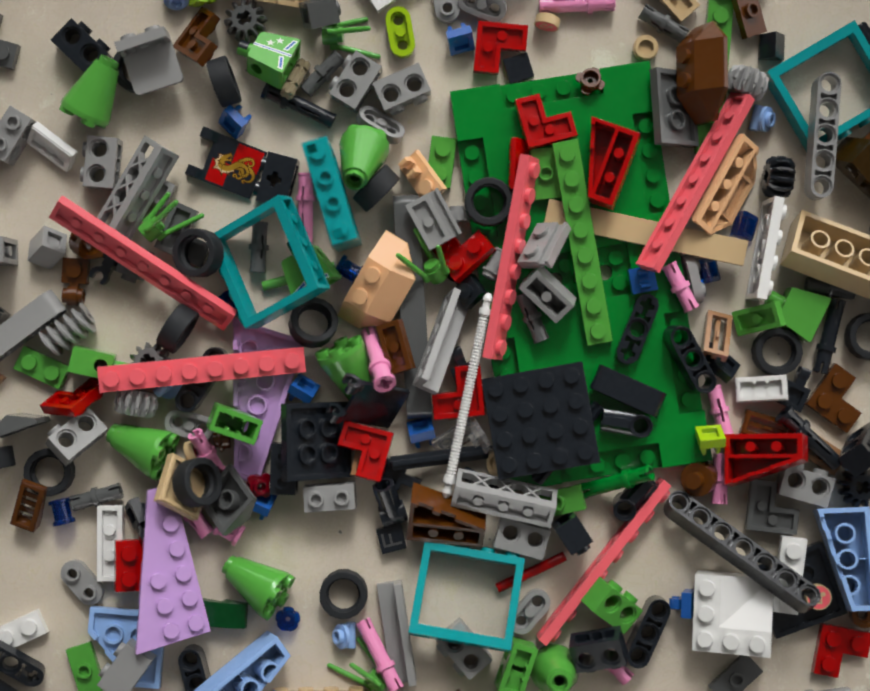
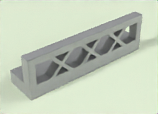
(142, 190)
(441, 343)
(504, 501)
(396, 629)

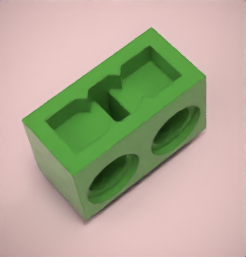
(611, 604)
(516, 666)

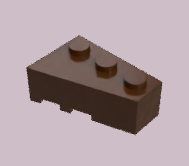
(436, 521)

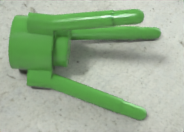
(335, 33)
(153, 226)
(434, 269)
(371, 679)

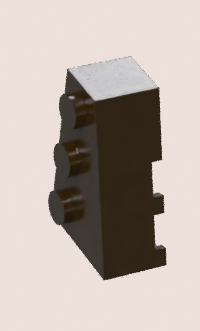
(854, 162)

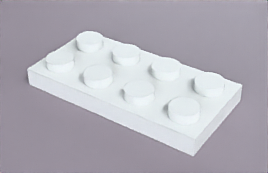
(764, 255)

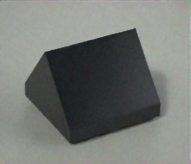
(771, 46)

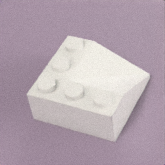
(732, 615)

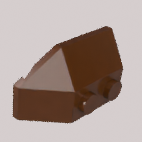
(702, 72)

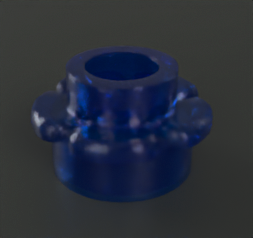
(281, 619)

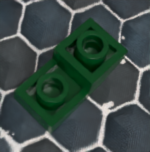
(226, 613)

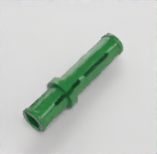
(625, 479)

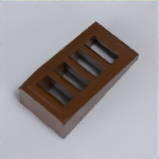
(25, 521)

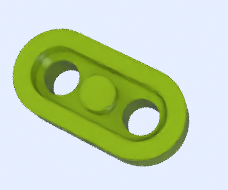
(401, 32)

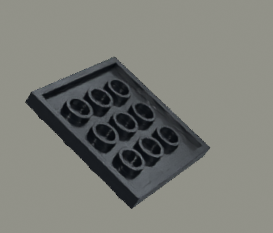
(540, 420)

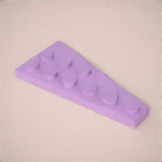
(259, 397)
(169, 588)

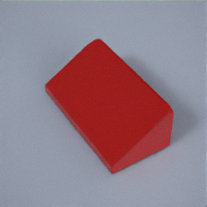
(516, 147)

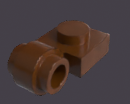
(74, 272)

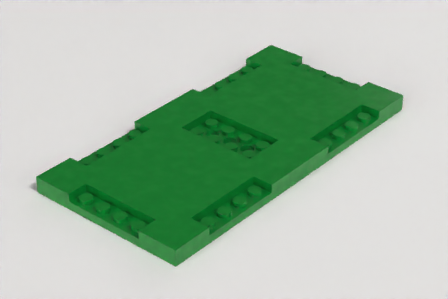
(483, 128)

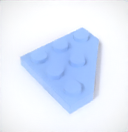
(118, 625)

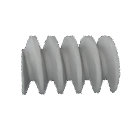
(69, 331)

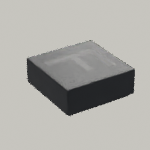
(391, 538)

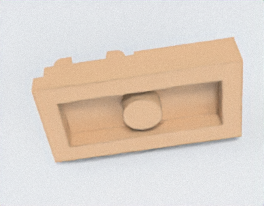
(421, 174)

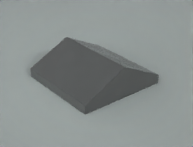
(20, 421)
(233, 504)

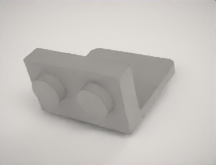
(150, 59)

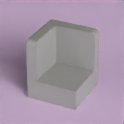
(47, 247)

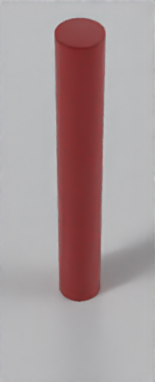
(533, 571)

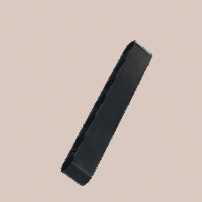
(753, 552)

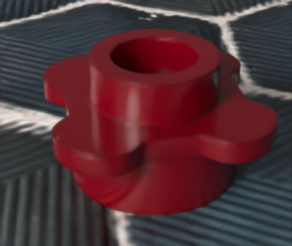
(254, 480)

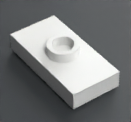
(51, 146)
(761, 389)

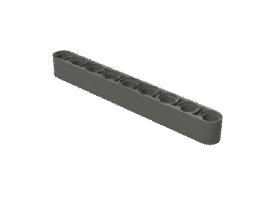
(413, 310)

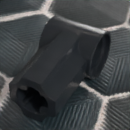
(623, 423)
(635, 497)
(390, 505)

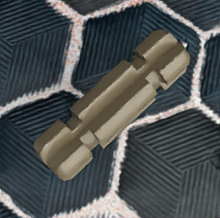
(295, 79)

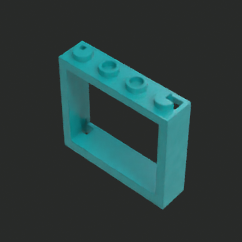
(785, 100)
(331, 194)
(302, 250)
(462, 637)

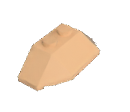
(728, 186)
(379, 285)

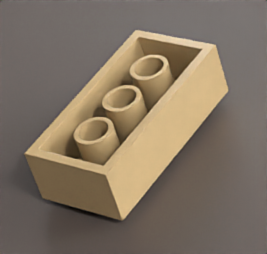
(829, 253)

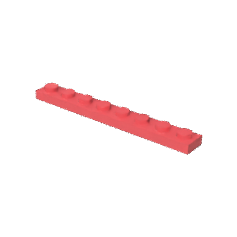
(695, 182)
(142, 263)
(509, 269)
(201, 369)
(610, 553)

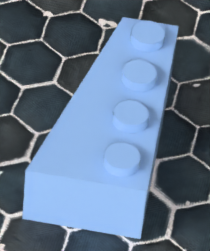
(848, 548)
(251, 667)

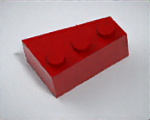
(610, 159)
(761, 455)

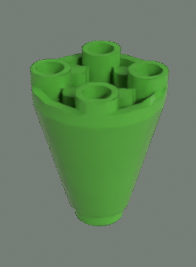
(93, 93)
(362, 154)
(343, 358)
(143, 446)
(258, 584)
(552, 662)

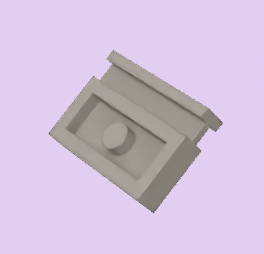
(433, 219)
(544, 245)

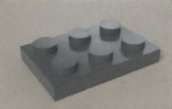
(670, 119)

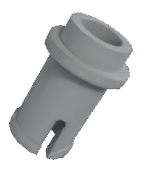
(492, 267)

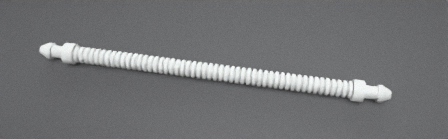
(449, 478)

